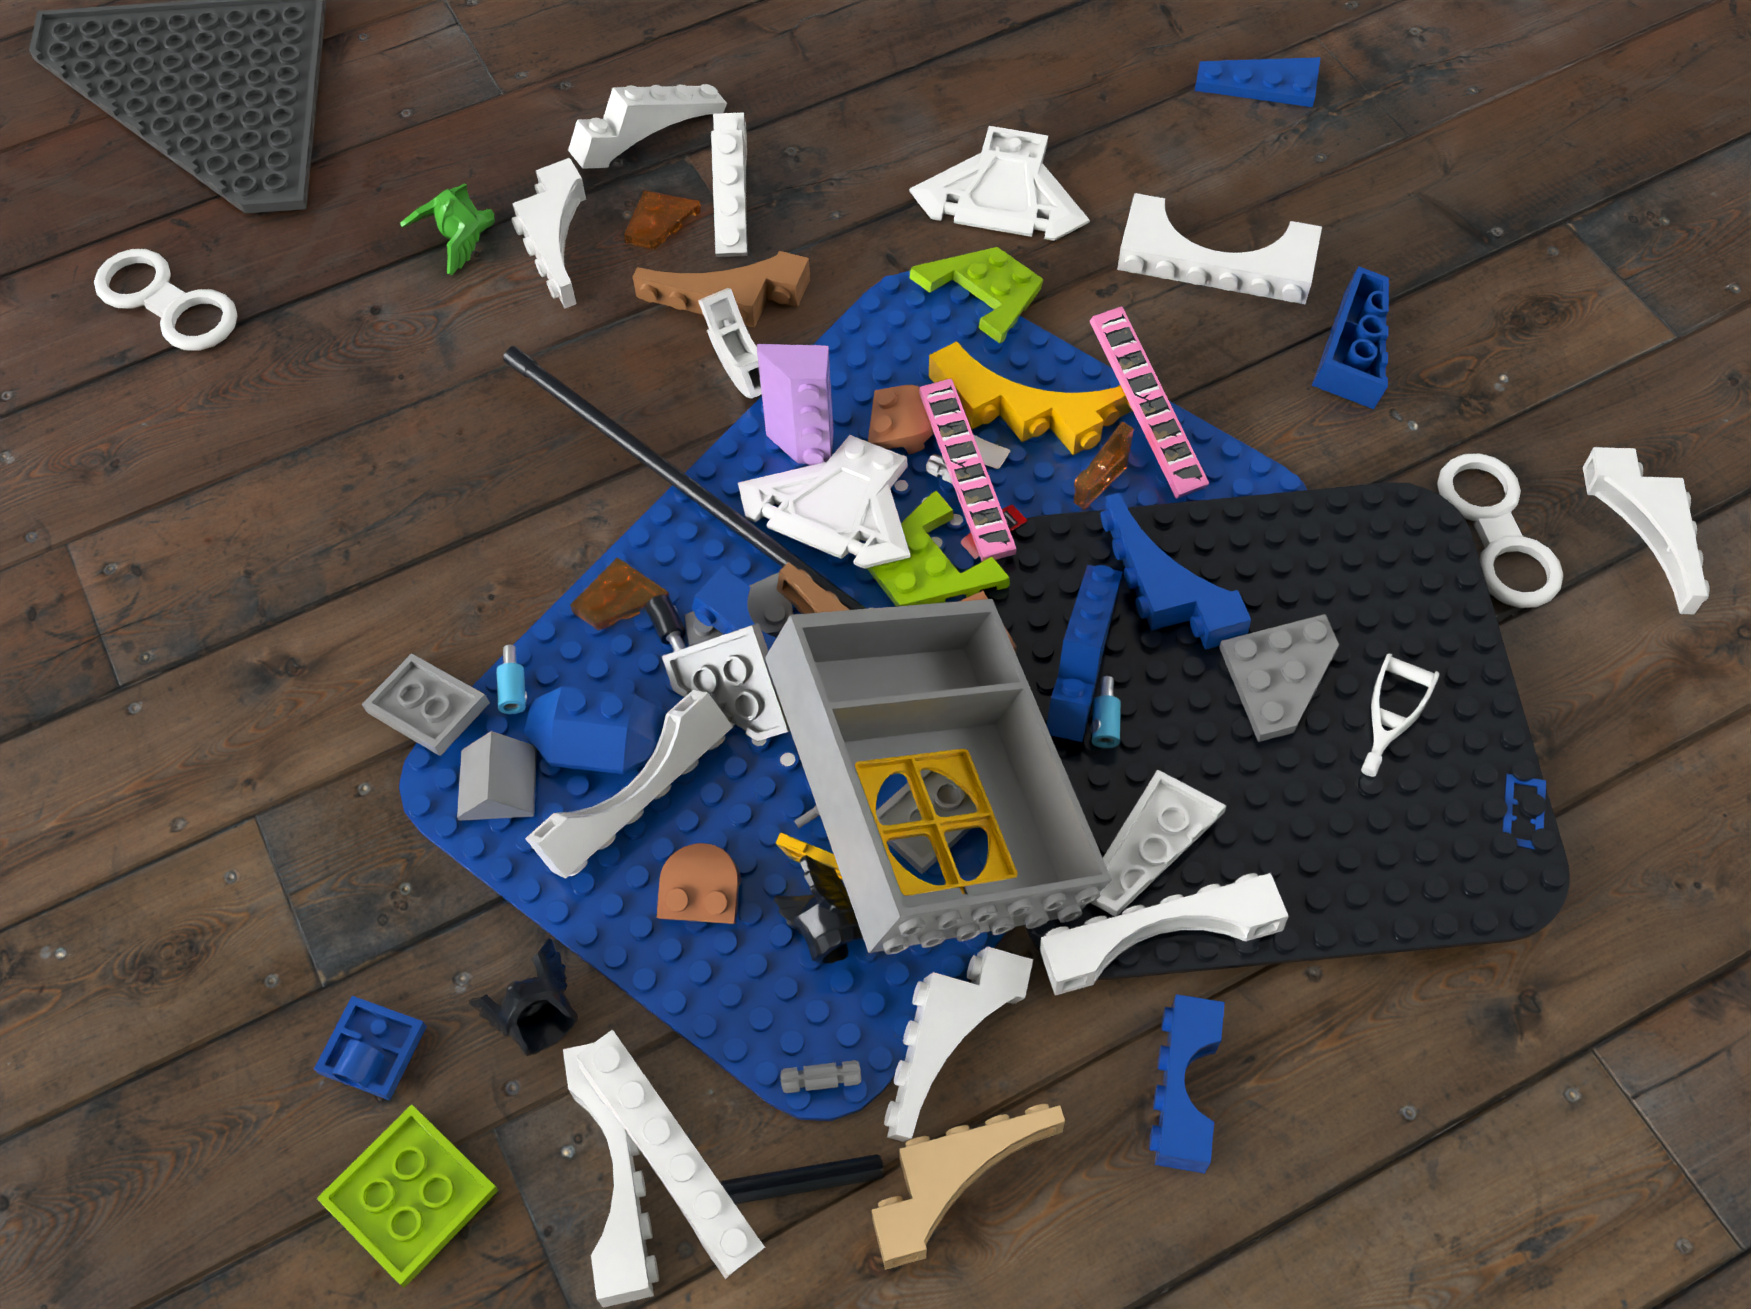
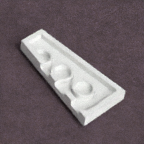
(1153, 837)

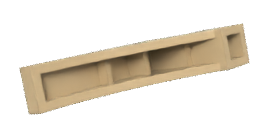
(943, 1169)

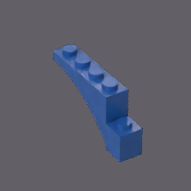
(1168, 590)
(1083, 653)

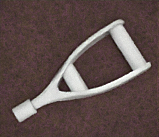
(1383, 717)

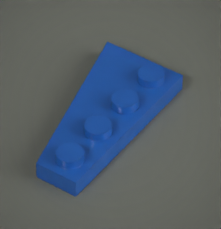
(1271, 80)

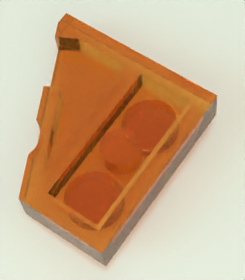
(657, 218)
(1105, 466)
(615, 595)

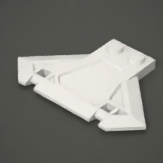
(1003, 189)
(836, 503)

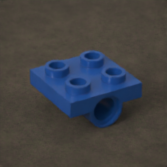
(370, 1048)

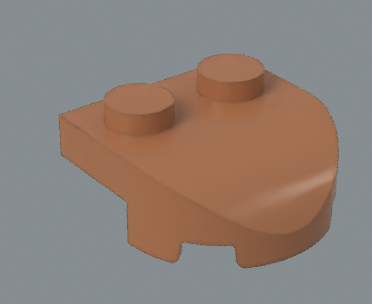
(899, 419)
(699, 885)

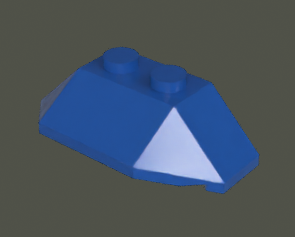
(594, 729)

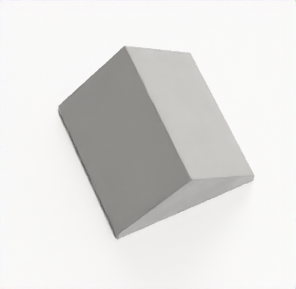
(497, 778)

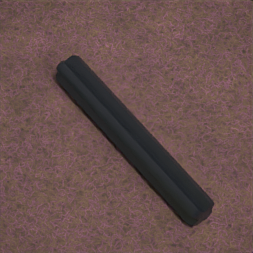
(804, 1179)

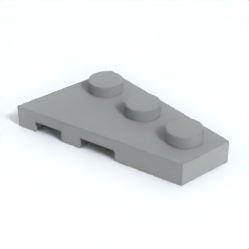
(764, 606)

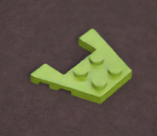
(990, 277)
(928, 573)

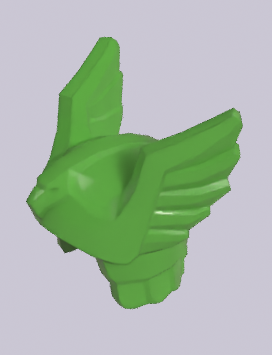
(456, 221)

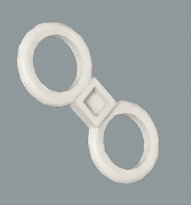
(166, 299)
(1500, 532)

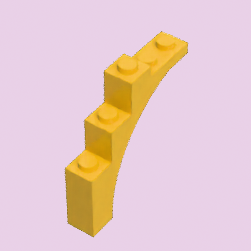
(1028, 411)

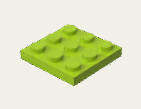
(407, 1195)

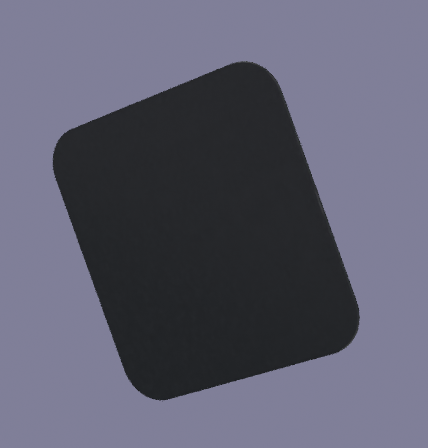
(1354, 856)

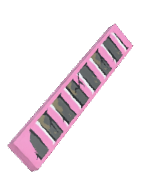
(1149, 402)
(967, 470)

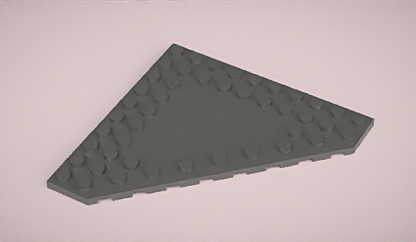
(204, 83)

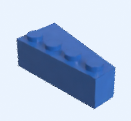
(1356, 347)

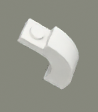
(732, 341)

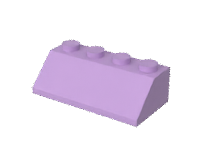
(797, 400)

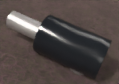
(666, 621)

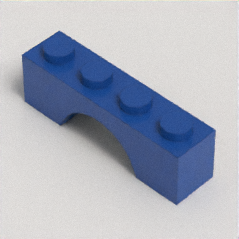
(724, 604)
(1183, 1132)

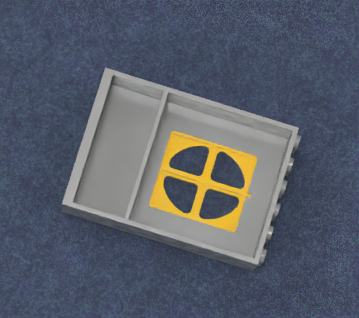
(949, 697)

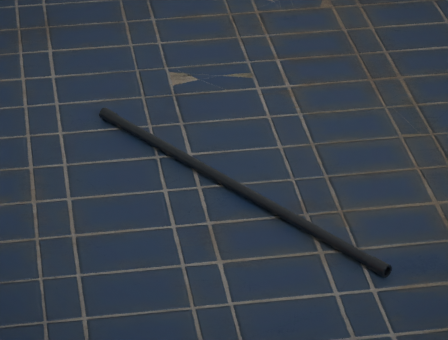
(530, 369)

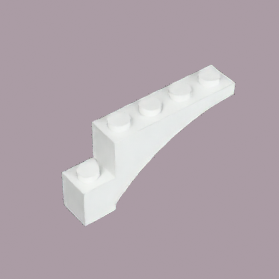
(635, 114)
(729, 184)
(545, 223)
(1658, 512)
(942, 1019)

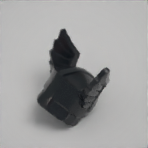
(825, 916)
(535, 1008)

